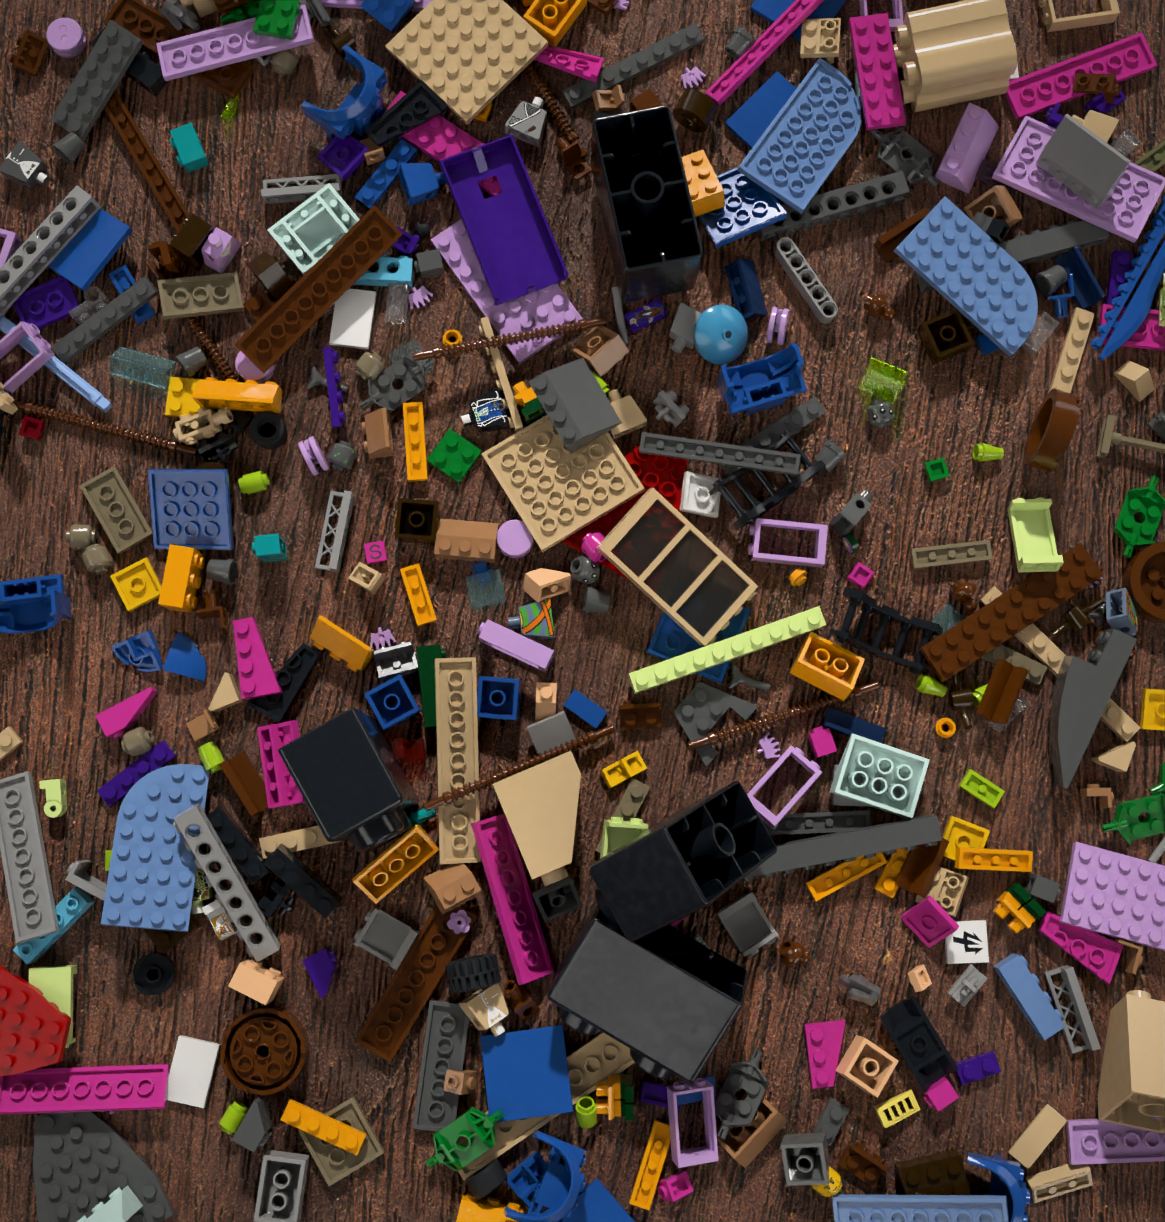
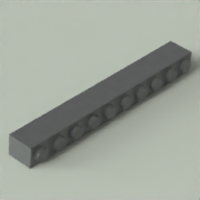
(1046, 244)
(850, 844)

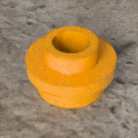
(449, 334)
(798, 577)
(951, 727)

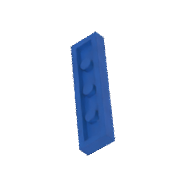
(385, 174)

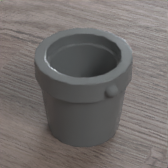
(739, 42)
(69, 147)
(1050, 280)
(192, 361)
(830, 455)
(222, 571)
(596, 600)

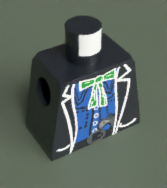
(487, 413)

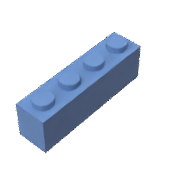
(1029, 996)

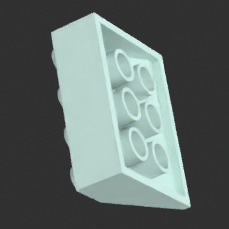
(880, 776)
(118, 1209)

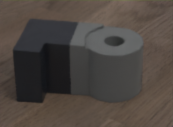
(992, 226)

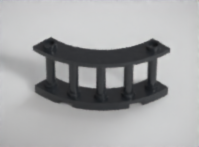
(775, 496)
(886, 615)

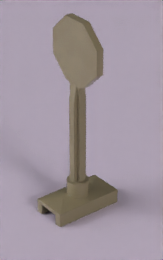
(1109, 437)

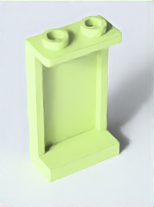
(1033, 535)
(618, 832)
(57, 986)

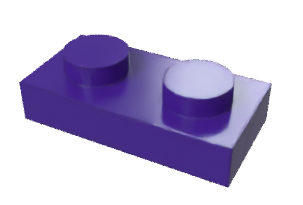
(977, 1067)

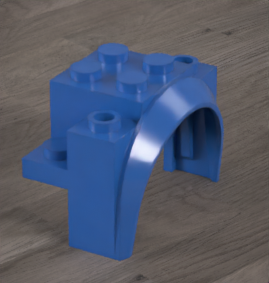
(361, 105)
(762, 382)
(33, 604)
(1005, 1181)
(557, 1185)

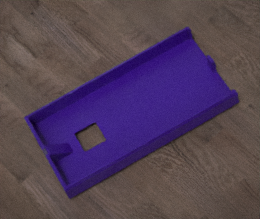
(508, 228)

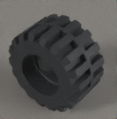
(473, 973)

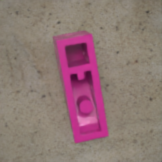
(124, 714)

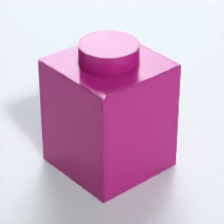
(821, 742)
(940, 1094)

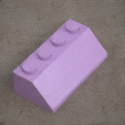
(967, 148)

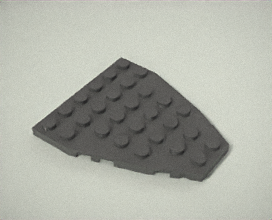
(85, 1160)

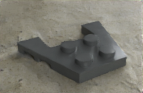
(701, 712)

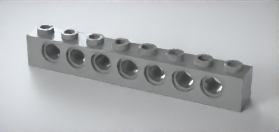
(45, 245)
(256, 948)

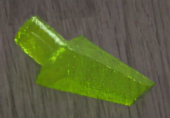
(230, 109)

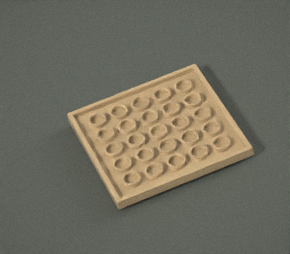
(467, 51)
(557, 489)

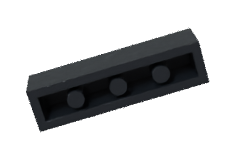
(144, 71)
(238, 845)
(303, 880)

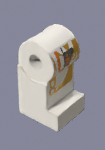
(219, 920)

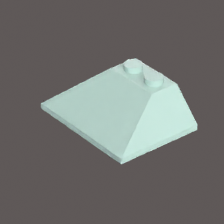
(314, 227)

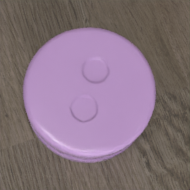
(66, 37)
(778, 323)
(249, 371)
(313, 455)
(514, 539)

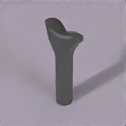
(318, 380)
(1098, 614)
(739, 678)

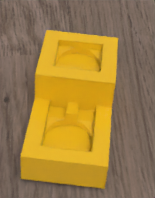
(623, 769)

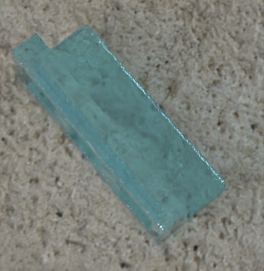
(141, 367)

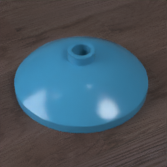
(711, 330)

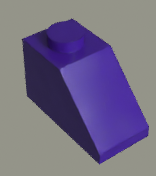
(321, 969)

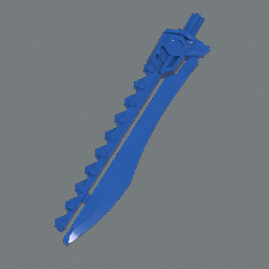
(1142, 298)

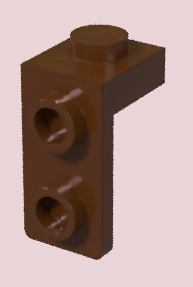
(1097, 84)

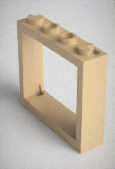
(1109, 14)

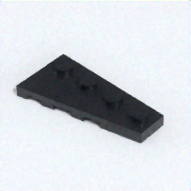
(407, 114)
(291, 679)

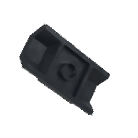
(917, 1042)

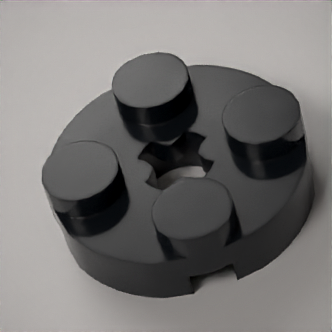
(142, 974)

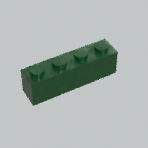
(426, 667)

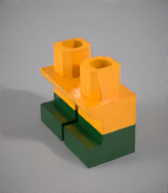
(528, 403)
(1020, 906)
(620, 1096)

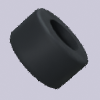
(268, 418)
(486, 1179)

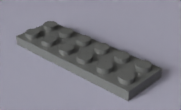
(97, 80)
(442, 1050)

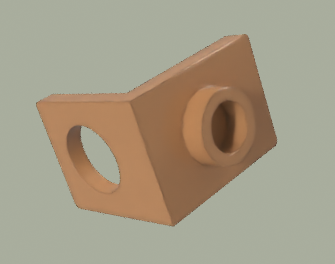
(376, 153)
(203, 725)
(1134, 958)

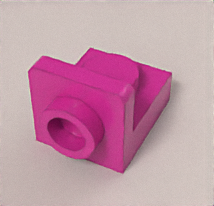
(675, 1187)

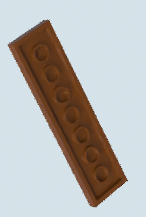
(154, 28)
(412, 984)

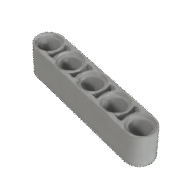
(805, 271)

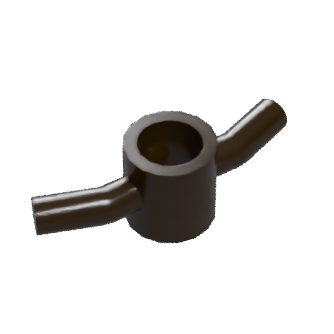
(341, 40)
(1076, 617)
(961, 700)

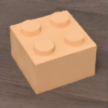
(256, 981)
(867, 1065)

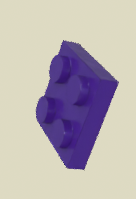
(343, 155)

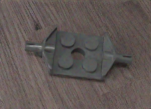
(915, 168)
(382, 388)
(741, 1077)

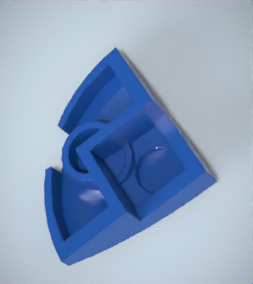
(140, 651)
(186, 659)
(525, 1177)

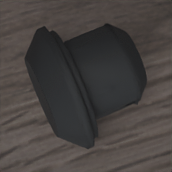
(422, 229)

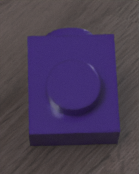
(1052, 117)
(406, 243)

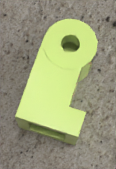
(55, 797)

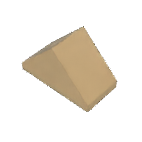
(1135, 379)
(367, 578)
(226, 694)
(1116, 758)

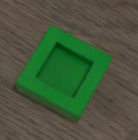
(936, 470)

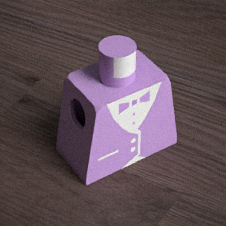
(221, 248)

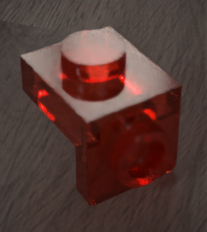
(408, 750)

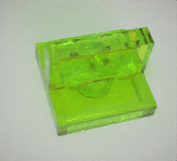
(883, 380)

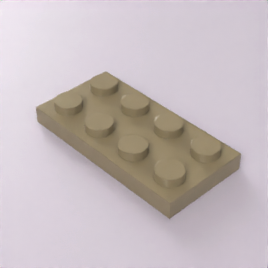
(200, 295)
(116, 510)

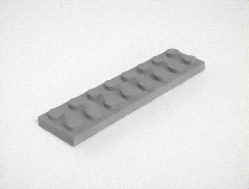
(25, 860)

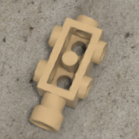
(204, 423)

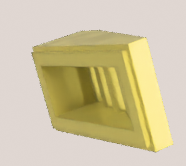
(887, 1122)

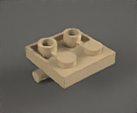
(821, 38)
(947, 890)

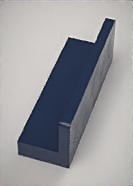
(746, 288)
(1086, 288)
(847, 724)

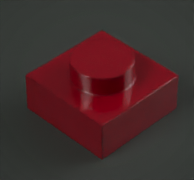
(32, 428)

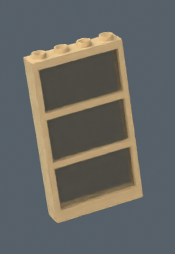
(677, 567)

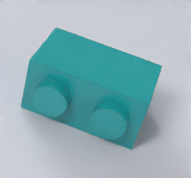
(189, 148)
(270, 548)

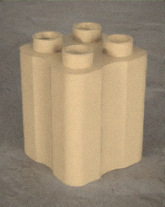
(955, 53)

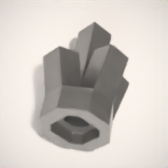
(179, 15)
(860, 988)

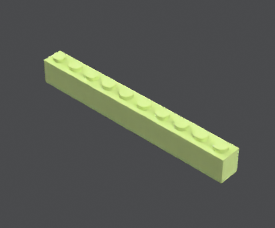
(726, 650)

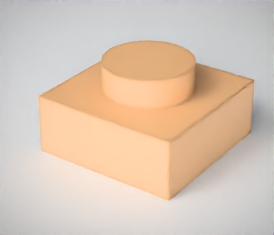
(919, 978)

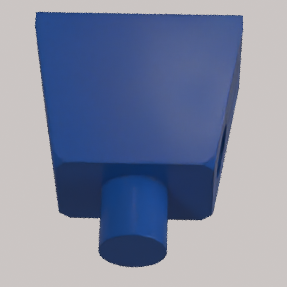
(419, 182)

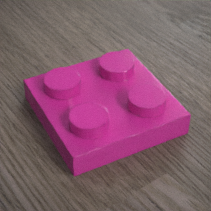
(929, 921)

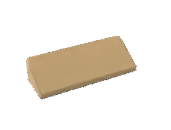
(1037, 1136)
(1058, 1181)

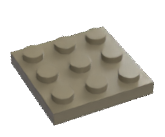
(334, 1161)

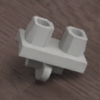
(668, 409)
(967, 985)

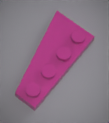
(573, 62)
(254, 667)
(1087, 947)

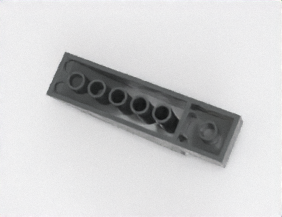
(1081, 698)

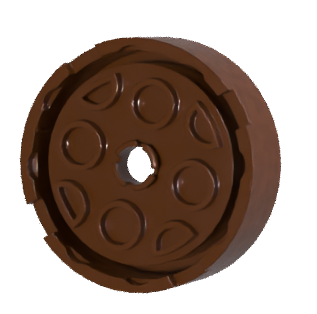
(1051, 430)
(1141, 581)
(287, 1050)

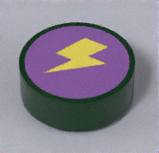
(850, 543)

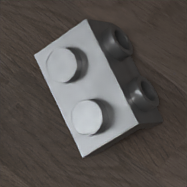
(396, 660)

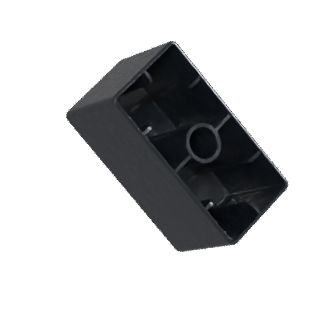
(645, 203)
(351, 781)
(682, 862)
(653, 994)

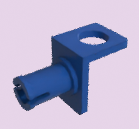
(1060, 300)

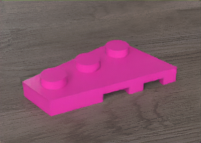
(823, 1051)

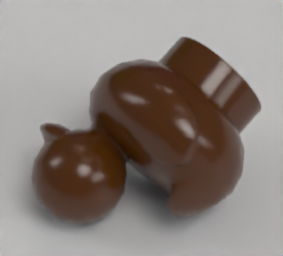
(876, 307)
(962, 592)
(793, 953)

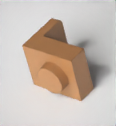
(608, 99)
(1105, 794)
(460, 1081)

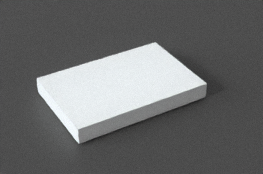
(353, 319)
(192, 1071)

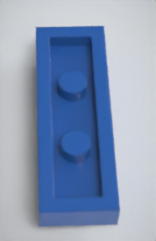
(124, 280)

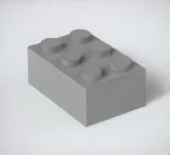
(281, 1187)

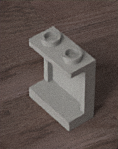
(79, 877)
(747, 924)
(386, 937)

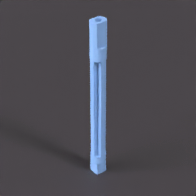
(61, 370)

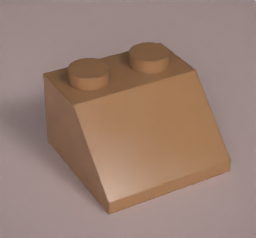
(995, 204)
(600, 349)
(378, 434)
(452, 886)

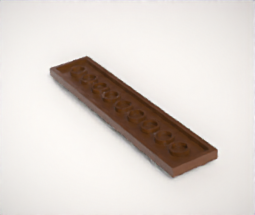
(318, 289)
(1010, 613)

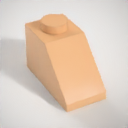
(546, 583)
(545, 700)

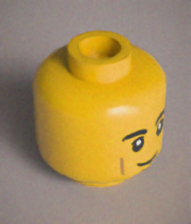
(833, 1187)

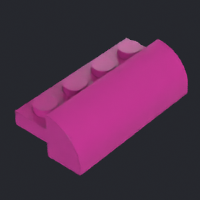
(278, 781)

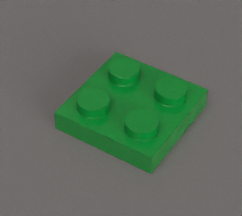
(277, 18)
(454, 456)

